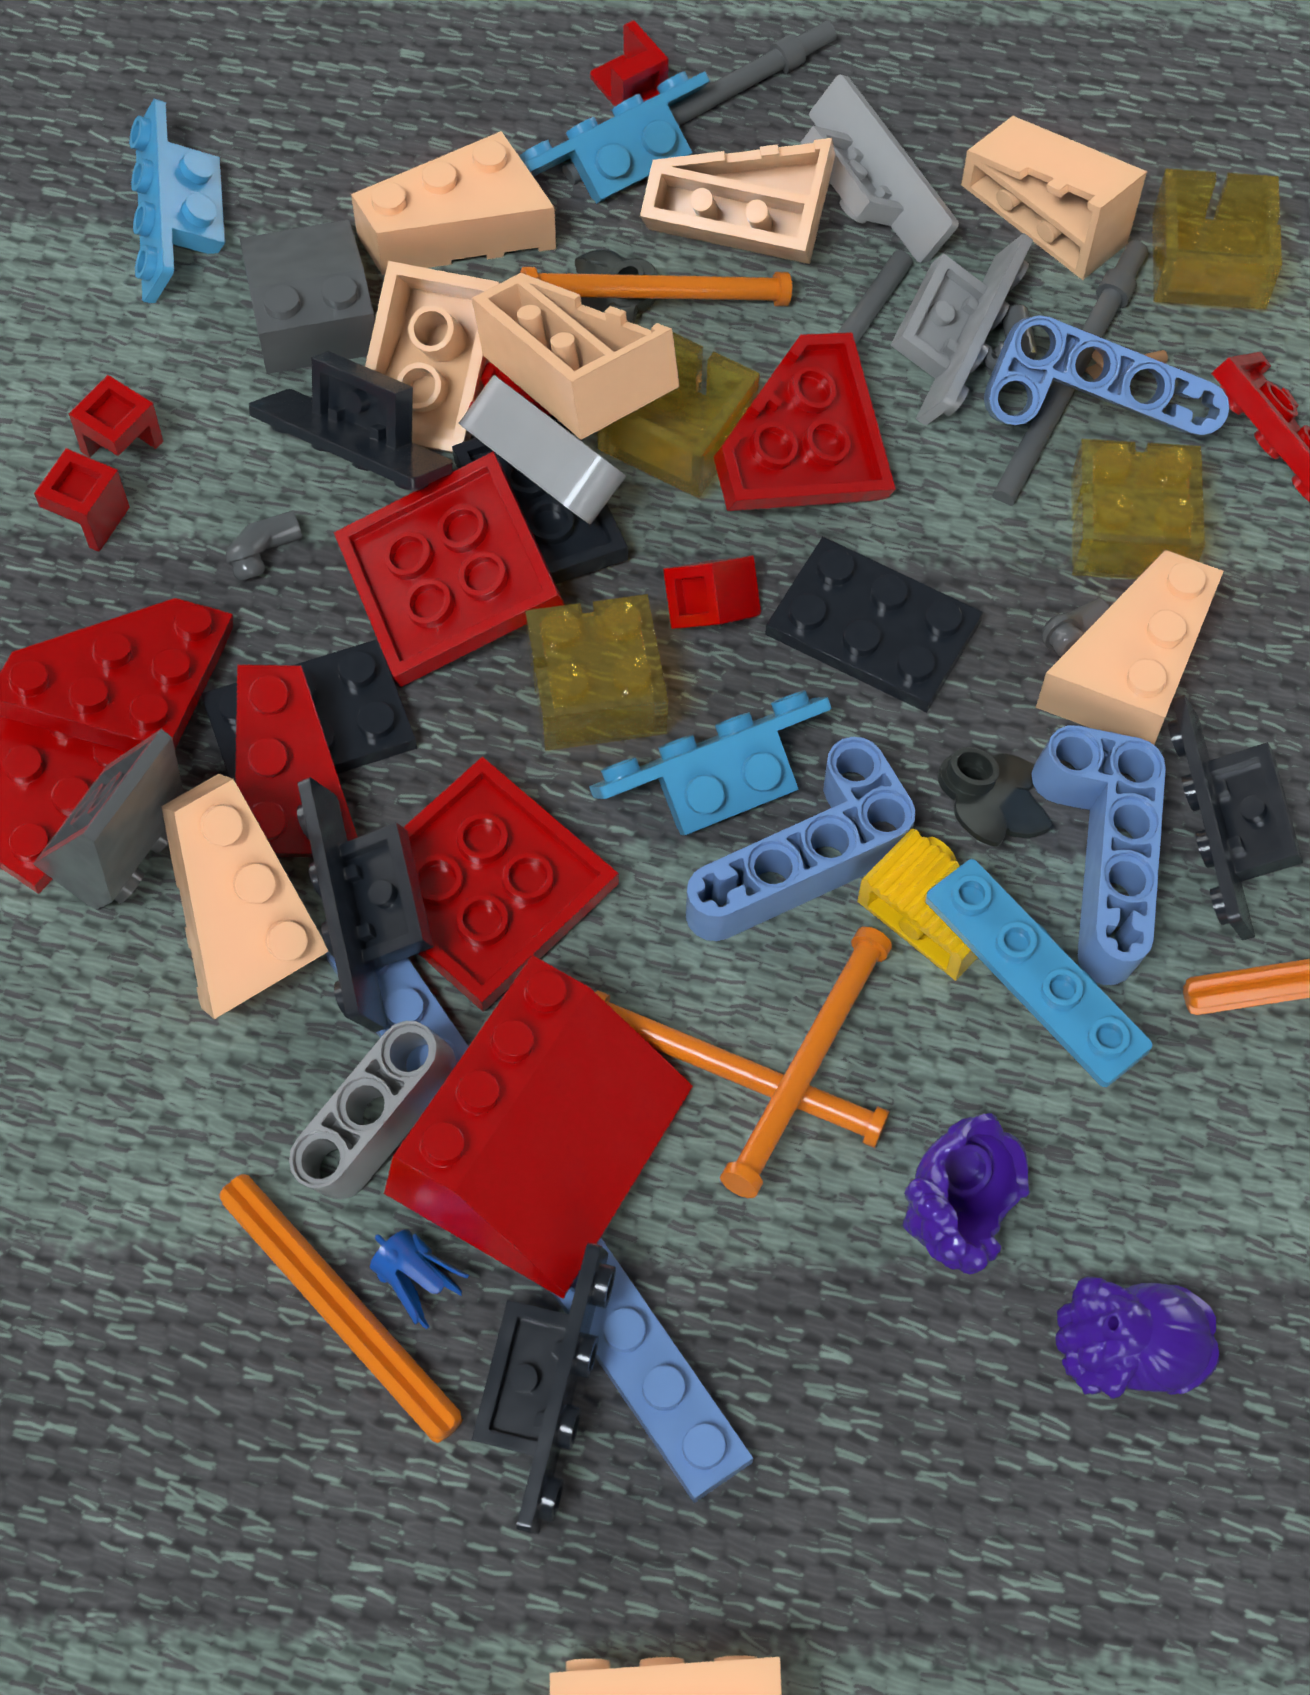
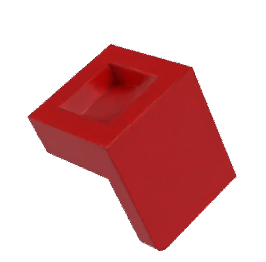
(634, 72)
(114, 418)
(85, 494)
(712, 592)

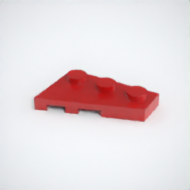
(1270, 411)
(277, 748)

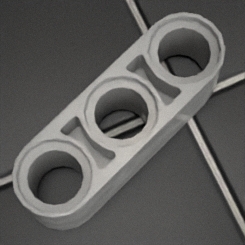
(542, 449)
(341, 1119)

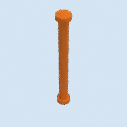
(672, 287)
(753, 1075)
(744, 1175)

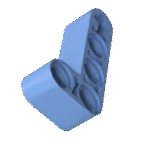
(1110, 386)
(793, 851)
(1109, 855)

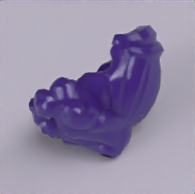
(966, 1191)
(1136, 1338)

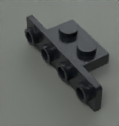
(356, 418)
(1242, 815)
(367, 899)
(535, 1380)

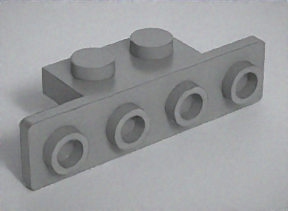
(877, 174)
(951, 320)

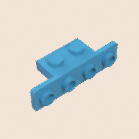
(623, 147)
(176, 200)
(721, 774)
(1039, 973)

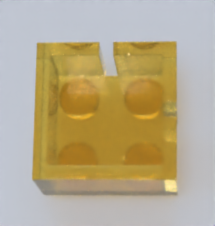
(1220, 258)
(684, 428)
(1135, 507)
(599, 672)

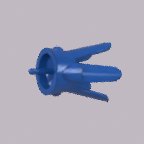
(405, 1257)

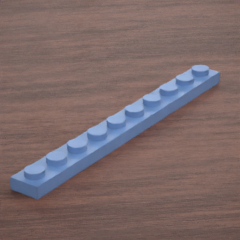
(631, 1342)

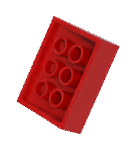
(539, 1128)

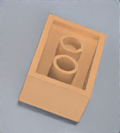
(431, 342)

